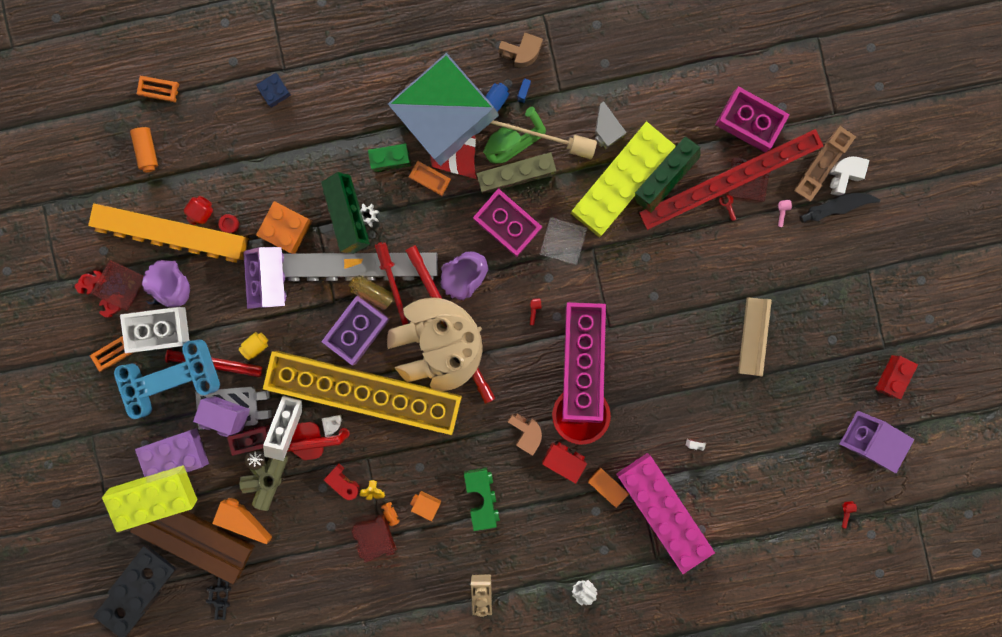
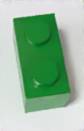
(389, 157)

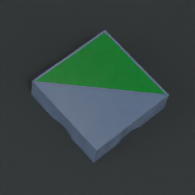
(443, 109)

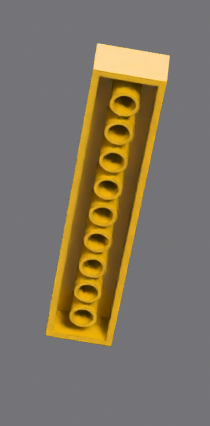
(362, 392)

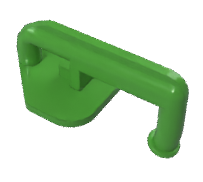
(509, 143)

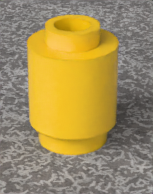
(253, 345)

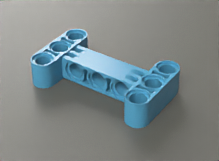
(166, 379)

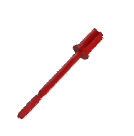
(386, 263)

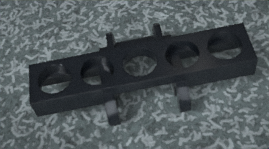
(217, 602)

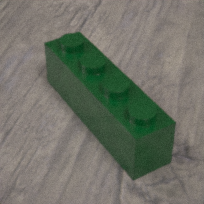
(668, 174)
(345, 213)

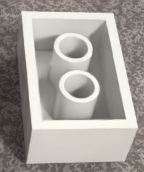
(154, 329)

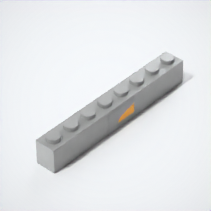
(351, 265)

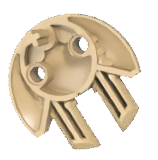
(439, 343)

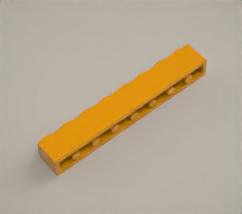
(169, 232)

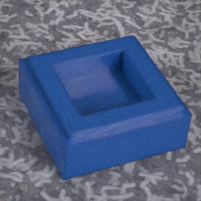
(524, 90)

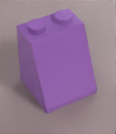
(877, 441)

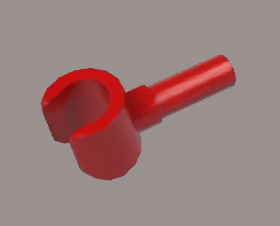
(728, 206)
(535, 304)
(848, 507)

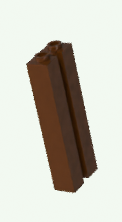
(199, 544)

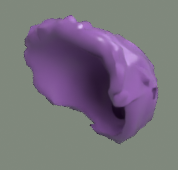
(463, 275)
(166, 284)

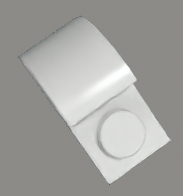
(848, 168)

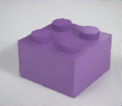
(221, 416)

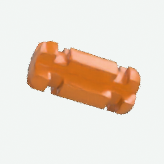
(390, 514)

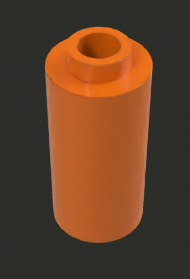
(144, 149)

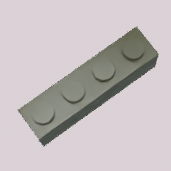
(516, 173)

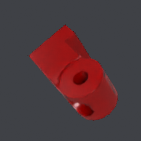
(341, 484)

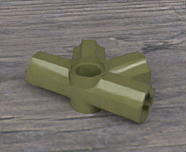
(259, 483)

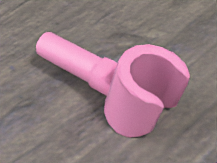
(783, 206)

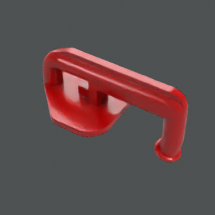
(308, 441)

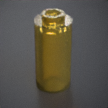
(371, 292)

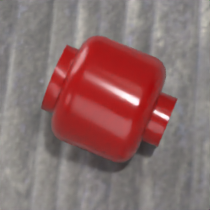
(198, 210)

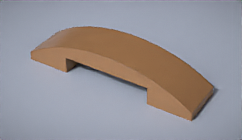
(823, 163)

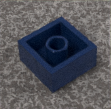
(273, 90)

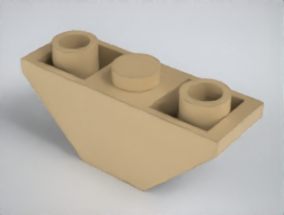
(481, 595)

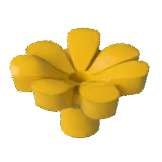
(372, 491)

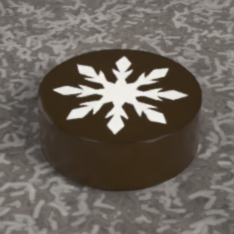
(255, 460)

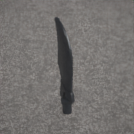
(838, 206)

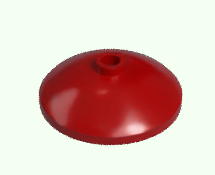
(579, 432)

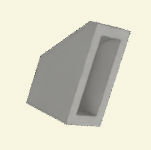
(608, 128)

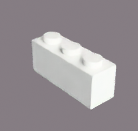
(282, 428)

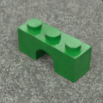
(485, 515)

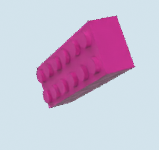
(584, 363)
(665, 513)

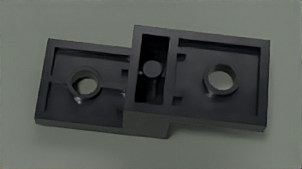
(134, 591)

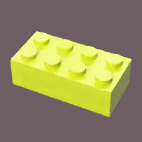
(149, 498)

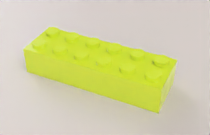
(622, 179)

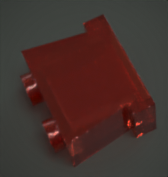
(374, 538)

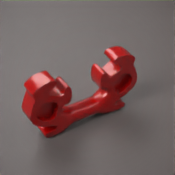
(88, 281)

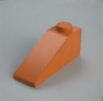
(239, 520)

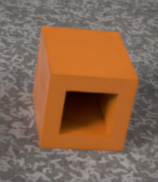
(425, 505)

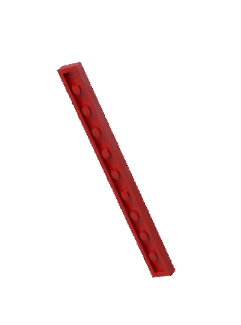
(732, 179)

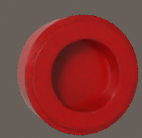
(228, 223)

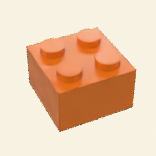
(284, 228)

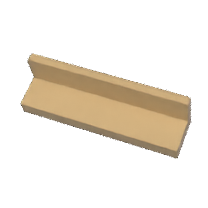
(754, 336)

